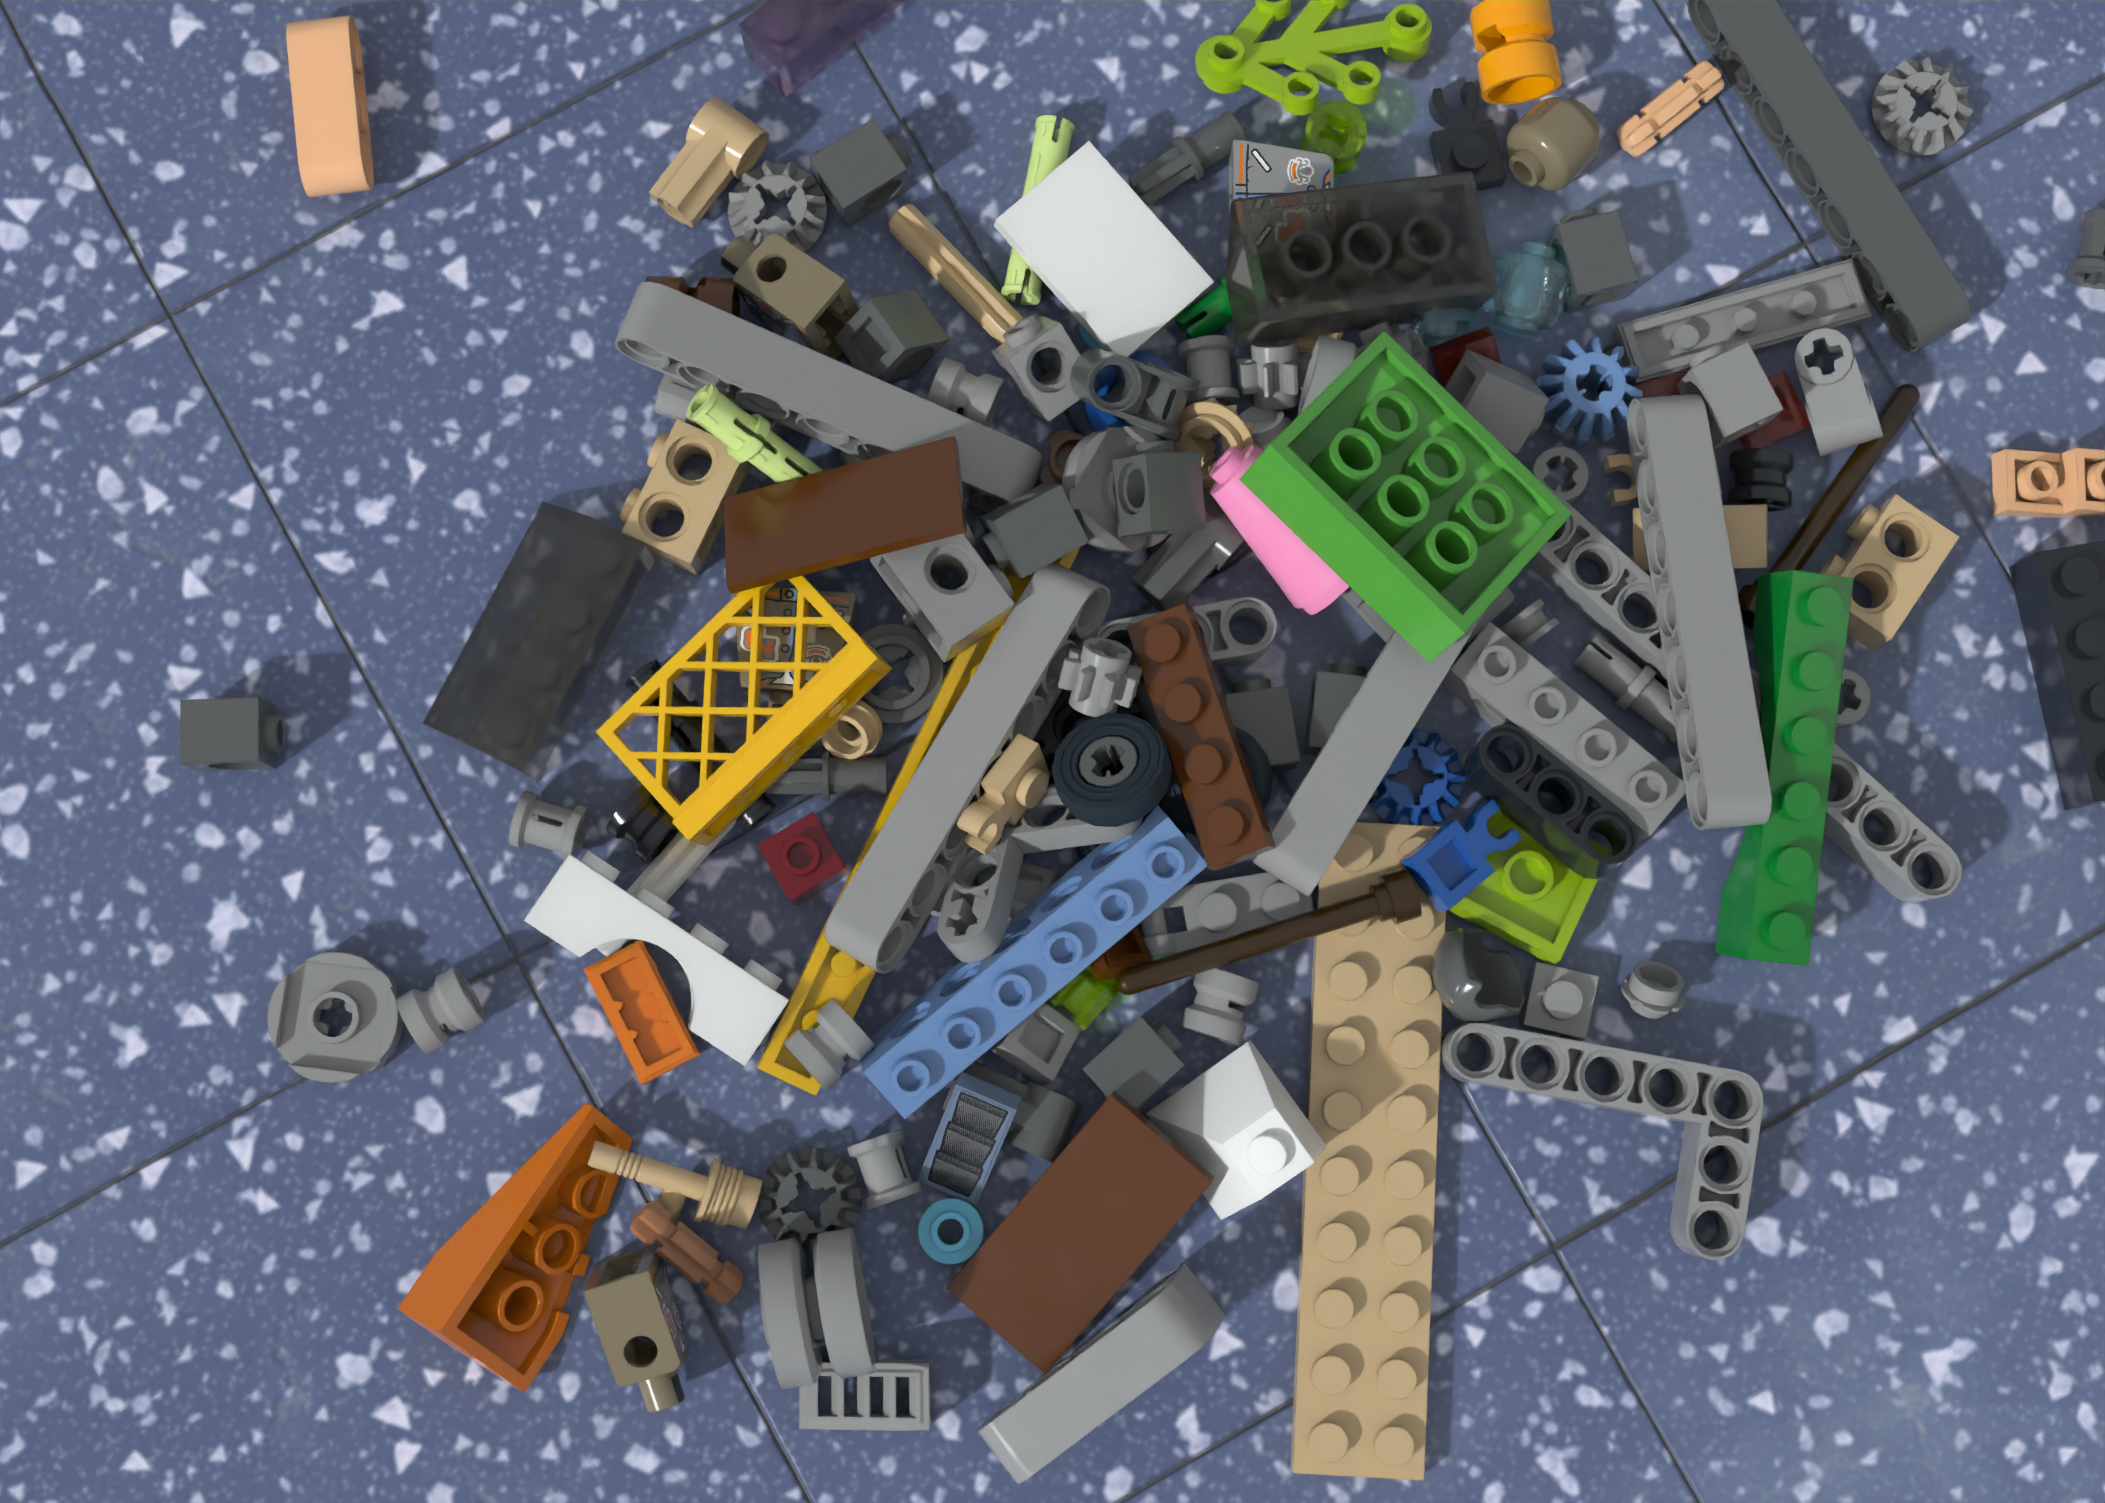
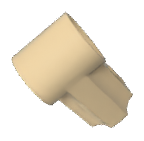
(717, 149)

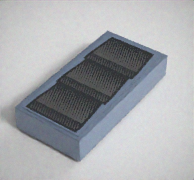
(969, 1138)

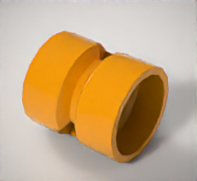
(1517, 58)

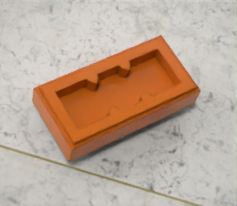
(642, 1012)

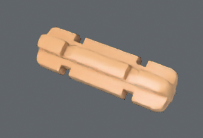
(1670, 108)

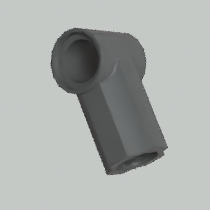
(1188, 559)
(1042, 1116)

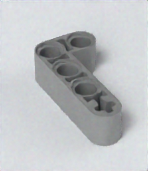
(1103, 1374)

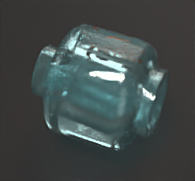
(1529, 288)

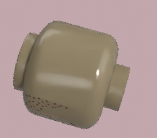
(1553, 143)

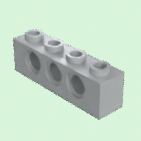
(1515, 689)

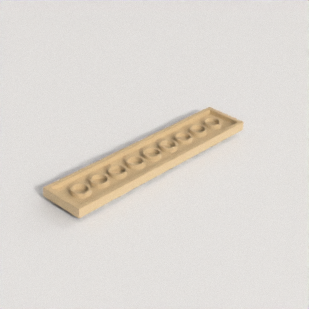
(1375, 1181)

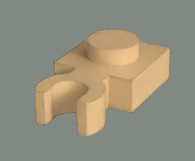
(1009, 788)

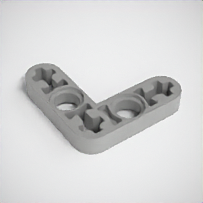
(993, 899)

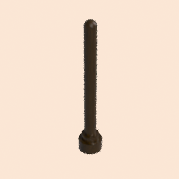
(1836, 495)
(1389, 899)

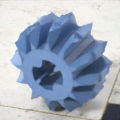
(1607, 378)

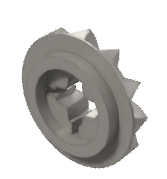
(1894, 106)
(806, 207)

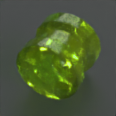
(1344, 148)
(1085, 997)

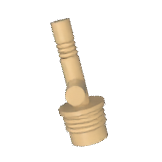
(722, 1194)

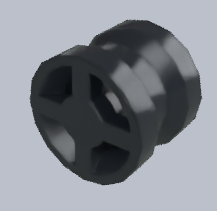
(1761, 478)
(643, 824)

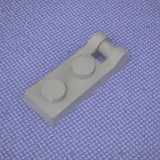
(1222, 910)

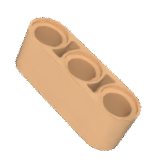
(330, 106)

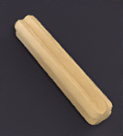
(953, 271)

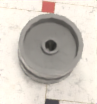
(806, 1309)

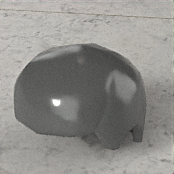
(1476, 981)

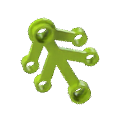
(1240, 60)

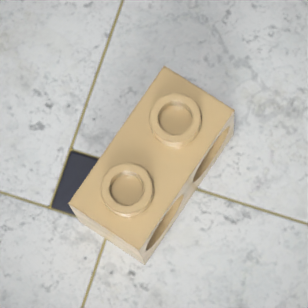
(696, 499)
(1891, 579)

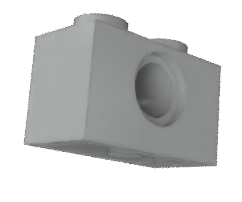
(948, 617)

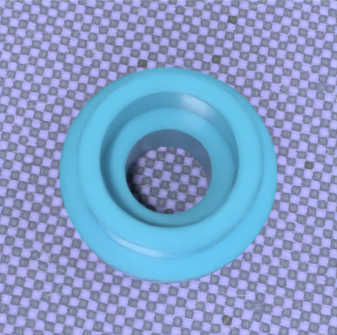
(950, 1209)

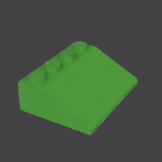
(1406, 497)

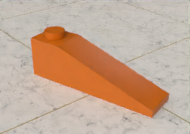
(510, 1267)

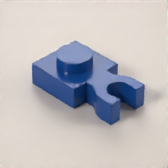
(1454, 858)

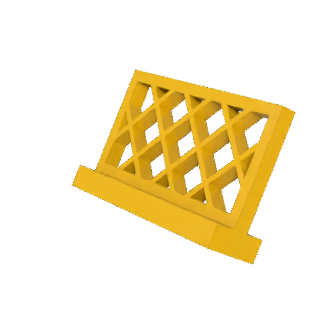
(766, 750)

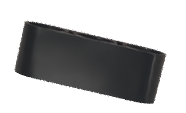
(1582, 805)

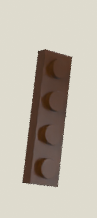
(1201, 737)

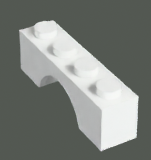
(728, 1003)

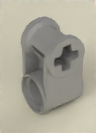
(1838, 402)

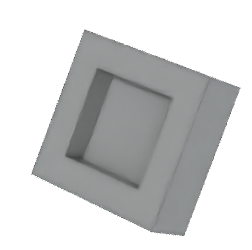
(1559, 1000)
(1039, 1044)

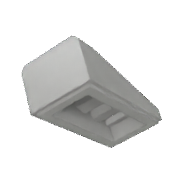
(889, 1420)

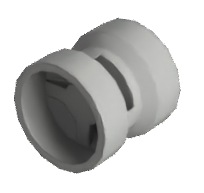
(965, 393)
(1220, 1006)
(440, 1010)
(825, 1047)

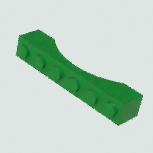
(1800, 661)

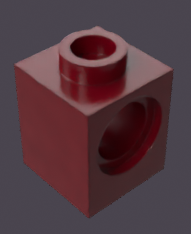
(803, 859)

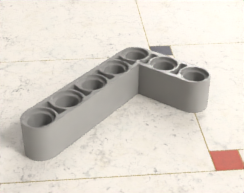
(1630, 1093)

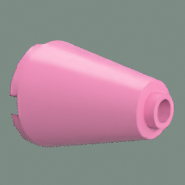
(1291, 563)

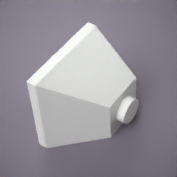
(1239, 1129)

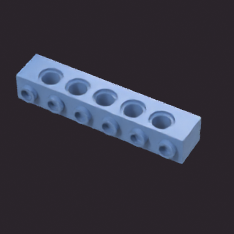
(1037, 957)

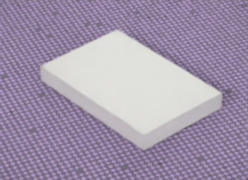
(1103, 252)

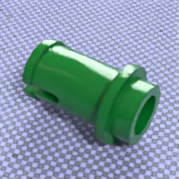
(1212, 307)

